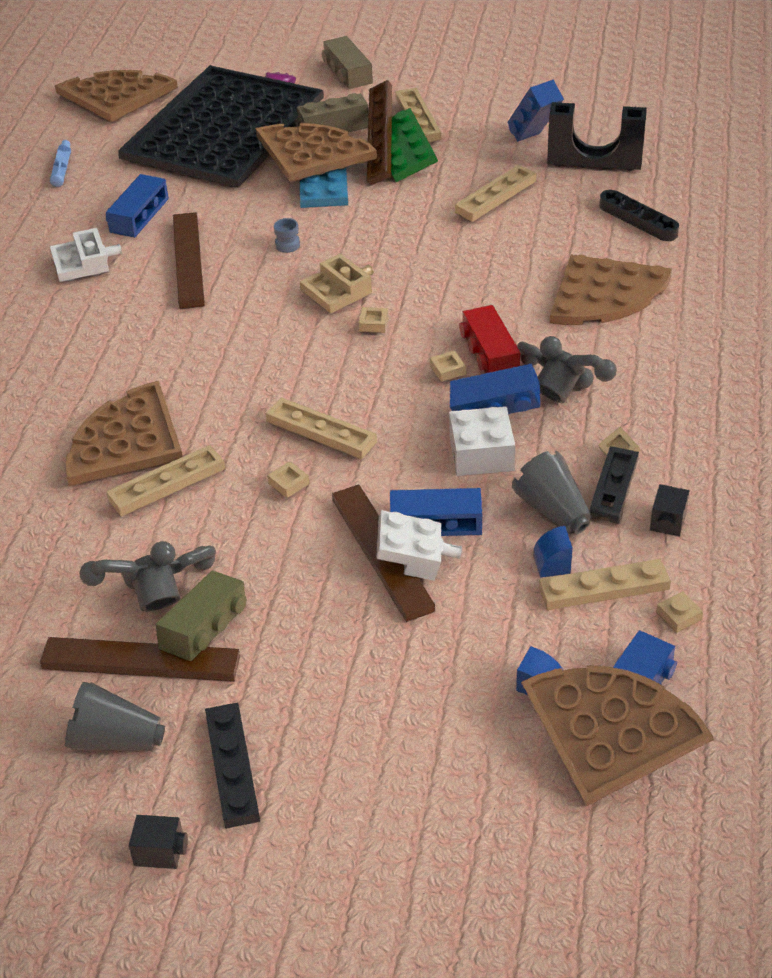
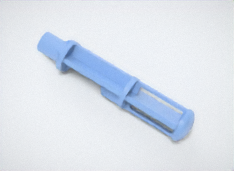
(60, 164)

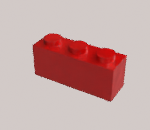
(489, 339)

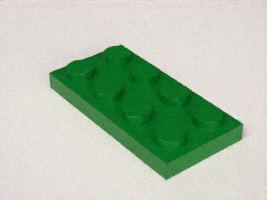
(409, 146)

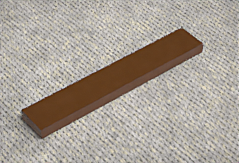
(380, 131)
(188, 261)
(362, 520)
(137, 659)

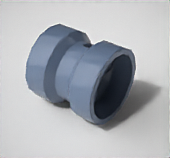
(286, 232)

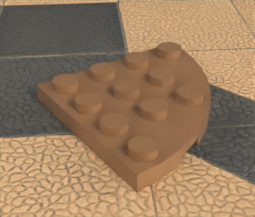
(116, 91)
(313, 149)
(606, 289)
(124, 437)
(613, 725)

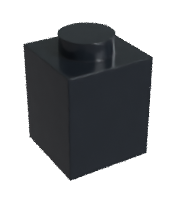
(669, 510)
(157, 841)

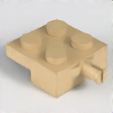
(338, 283)

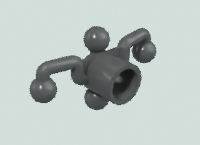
(563, 370)
(151, 574)

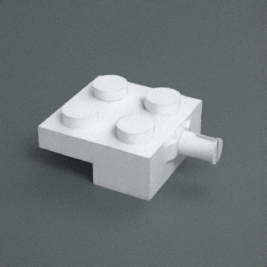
(82, 256)
(413, 543)

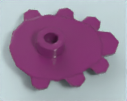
(283, 77)

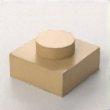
(373, 320)
(447, 366)
(619, 439)
(288, 479)
(679, 612)

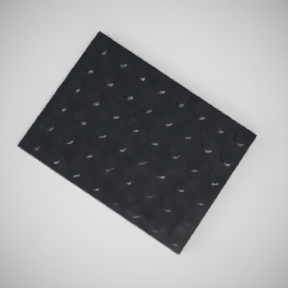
(214, 123)

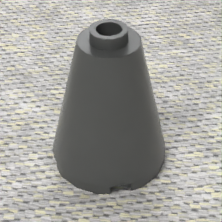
(553, 492)
(111, 723)

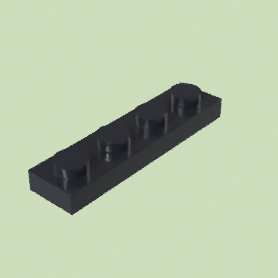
(232, 766)

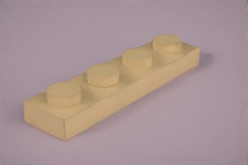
(412, 99)
(495, 193)
(321, 428)
(165, 480)
(604, 584)

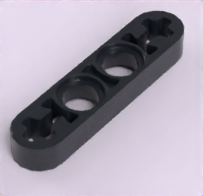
(656, 223)

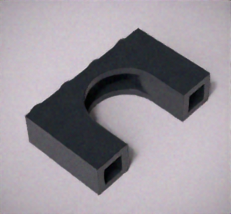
(568, 149)

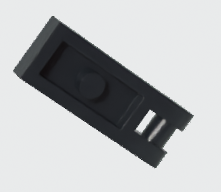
(614, 484)

